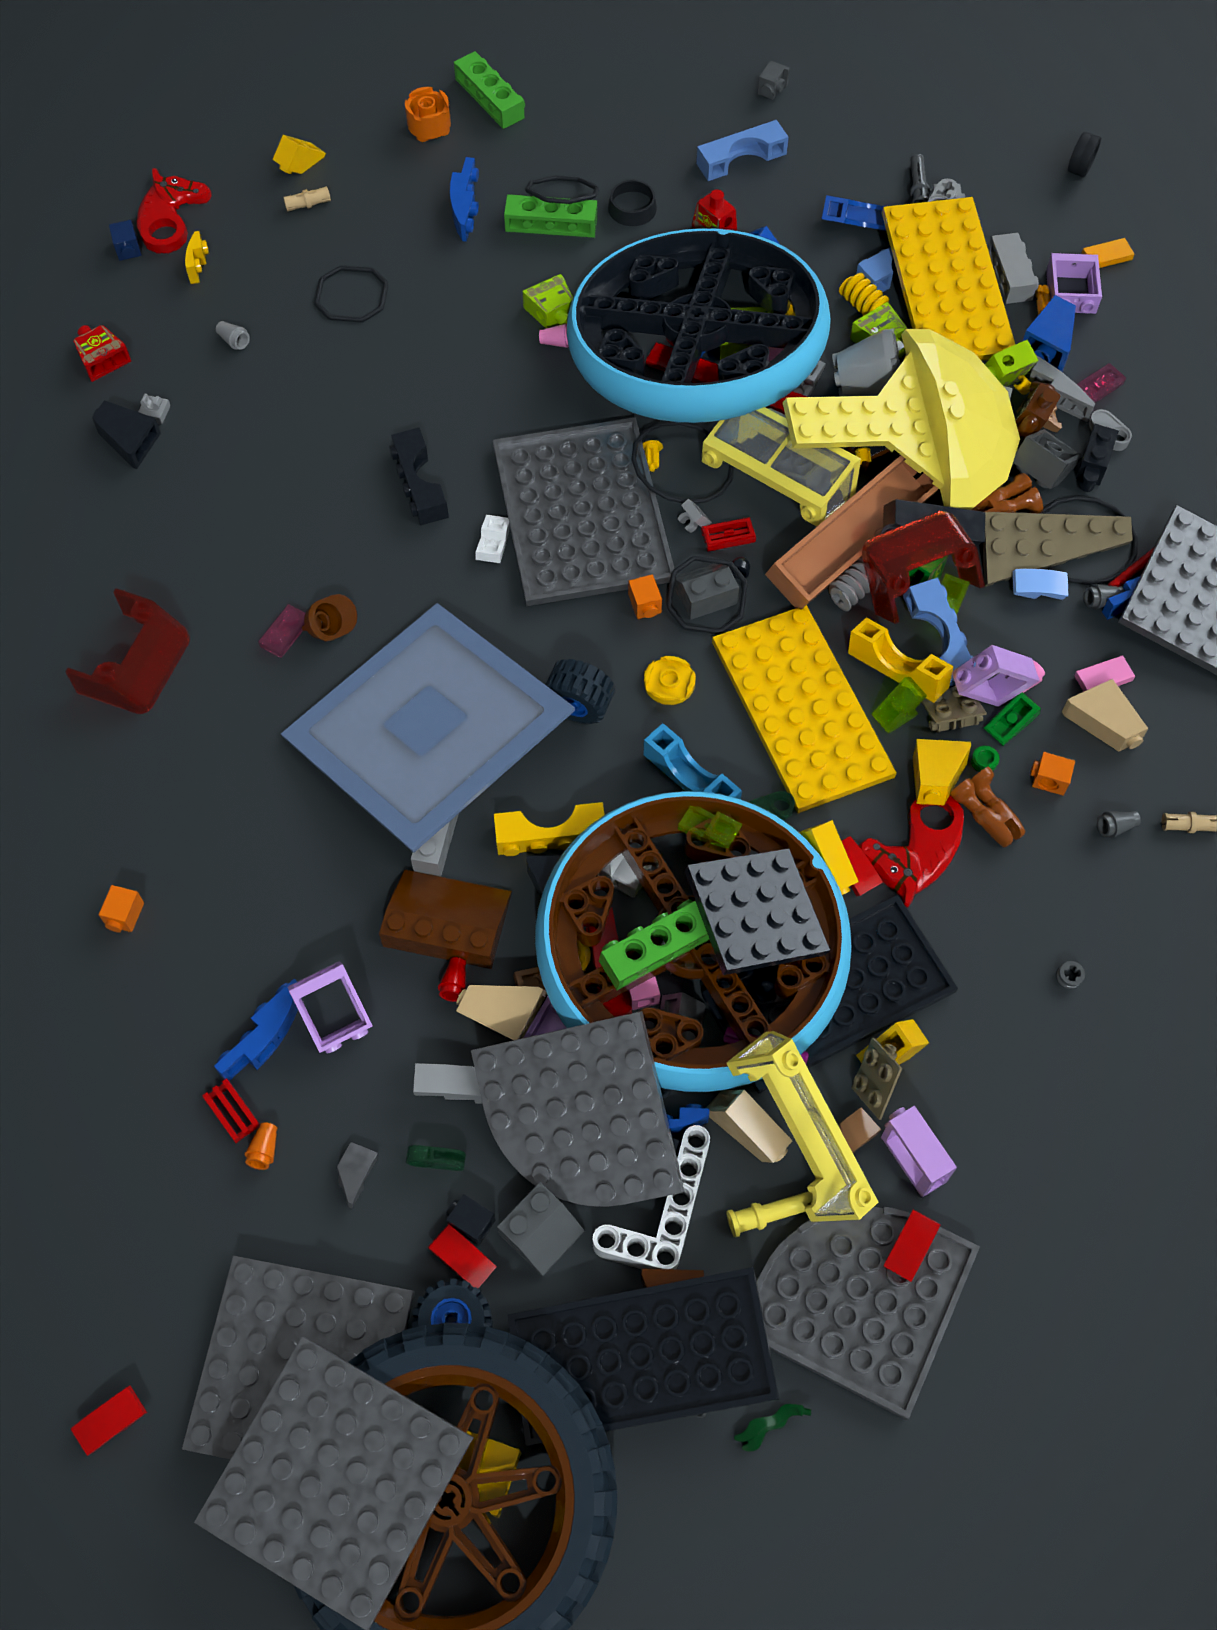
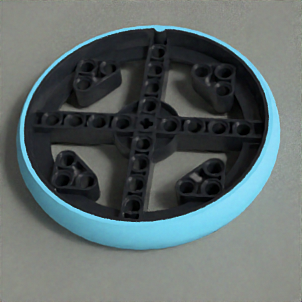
(698, 324)

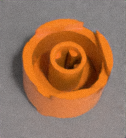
(428, 113)

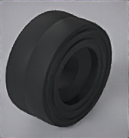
(1084, 154)

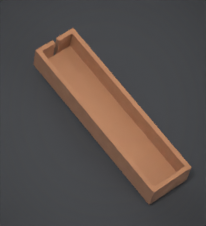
(840, 538)

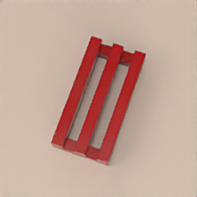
(730, 537)
(218, 1092)

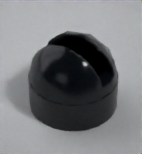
(743, 566)

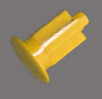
(652, 450)

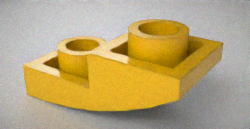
(195, 257)

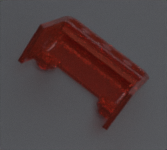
(911, 546)
(146, 666)

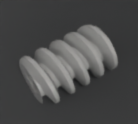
(850, 586)

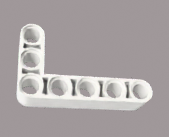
(672, 1213)

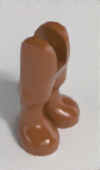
(1021, 485)
(994, 817)

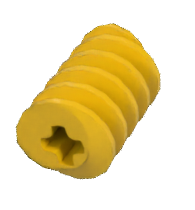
(862, 294)

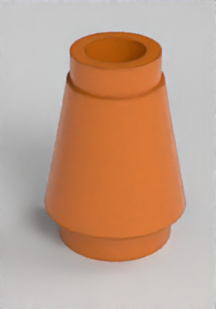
(262, 1147)

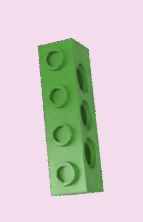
(489, 89)
(535, 216)
(624, 970)

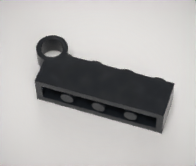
(902, 512)

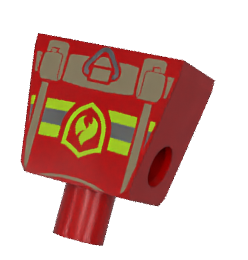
(714, 213)
(100, 351)

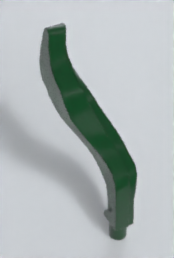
(759, 1427)

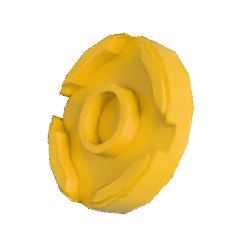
(669, 680)

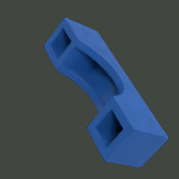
(853, 213)

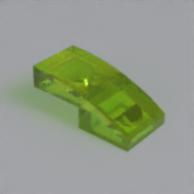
(719, 832)

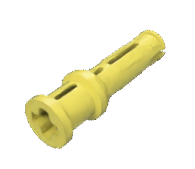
(759, 1215)

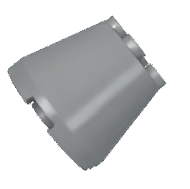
(867, 364)

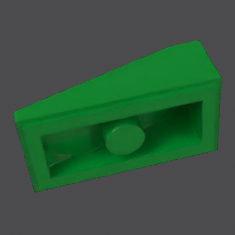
(1012, 718)

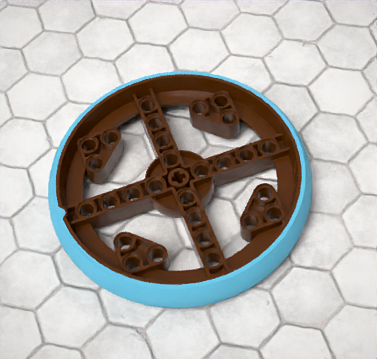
(576, 880)

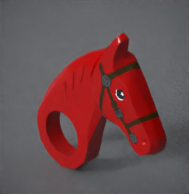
(160, 208)
(926, 857)

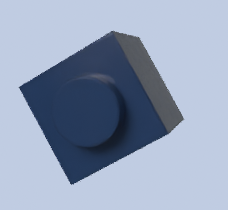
(125, 240)

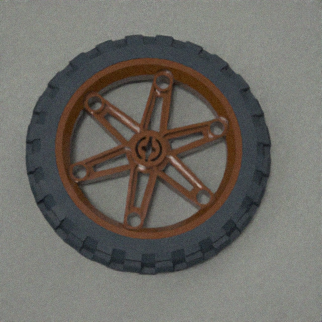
(579, 1460)

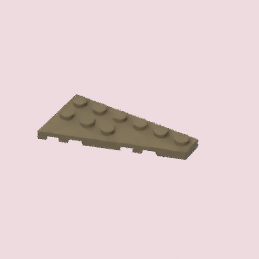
(1046, 540)

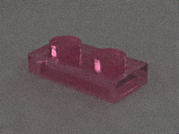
(1102, 382)
(283, 631)

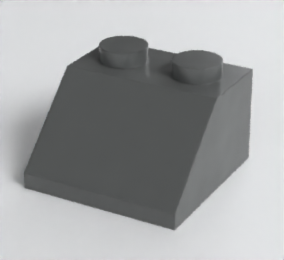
(1046, 458)
(707, 590)
(540, 1229)

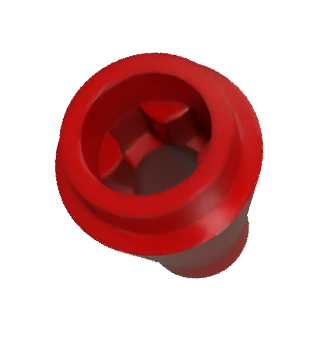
(453, 980)

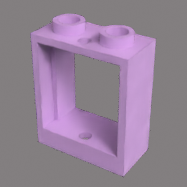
(1086, 267)
(1014, 676)
(316, 981)
(917, 1150)

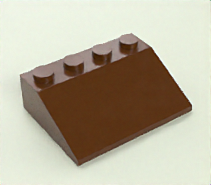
(445, 918)

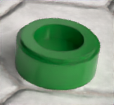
(985, 757)

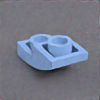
(1039, 582)

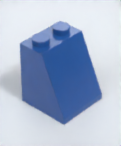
(1052, 332)

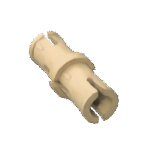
(307, 199)
(1189, 822)

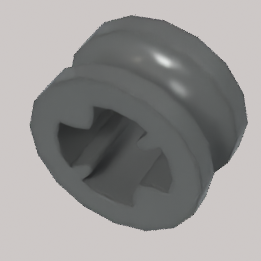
(1077, 968)

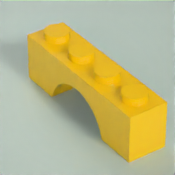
(875, 648)
(518, 835)

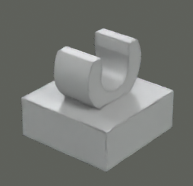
(155, 407)
(695, 514)

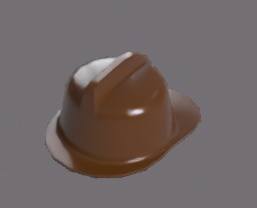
(330, 617)

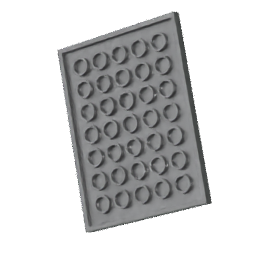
(581, 511)

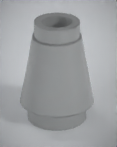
(234, 335)

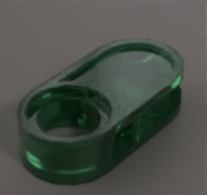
(767, 803)
(435, 1158)

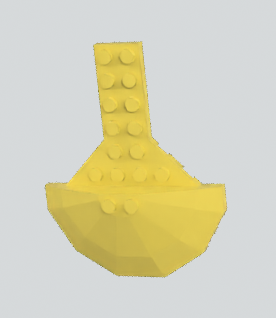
(934, 410)

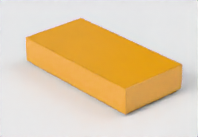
(1111, 252)

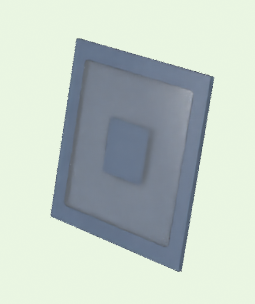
(427, 725)

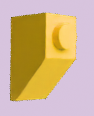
(296, 155)
(905, 1037)

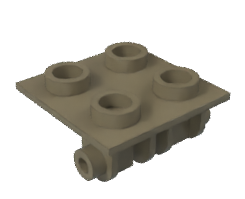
(952, 709)
(877, 1077)

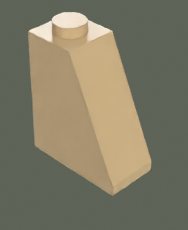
(1107, 716)
(502, 1008)
(749, 1125)

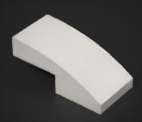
(493, 539)

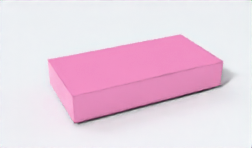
(1097, 674)

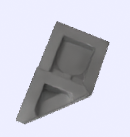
(353, 1171)

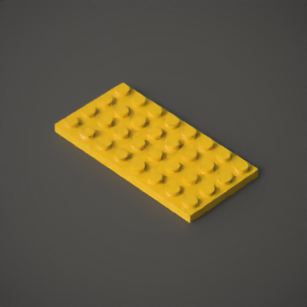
(948, 273)
(803, 708)

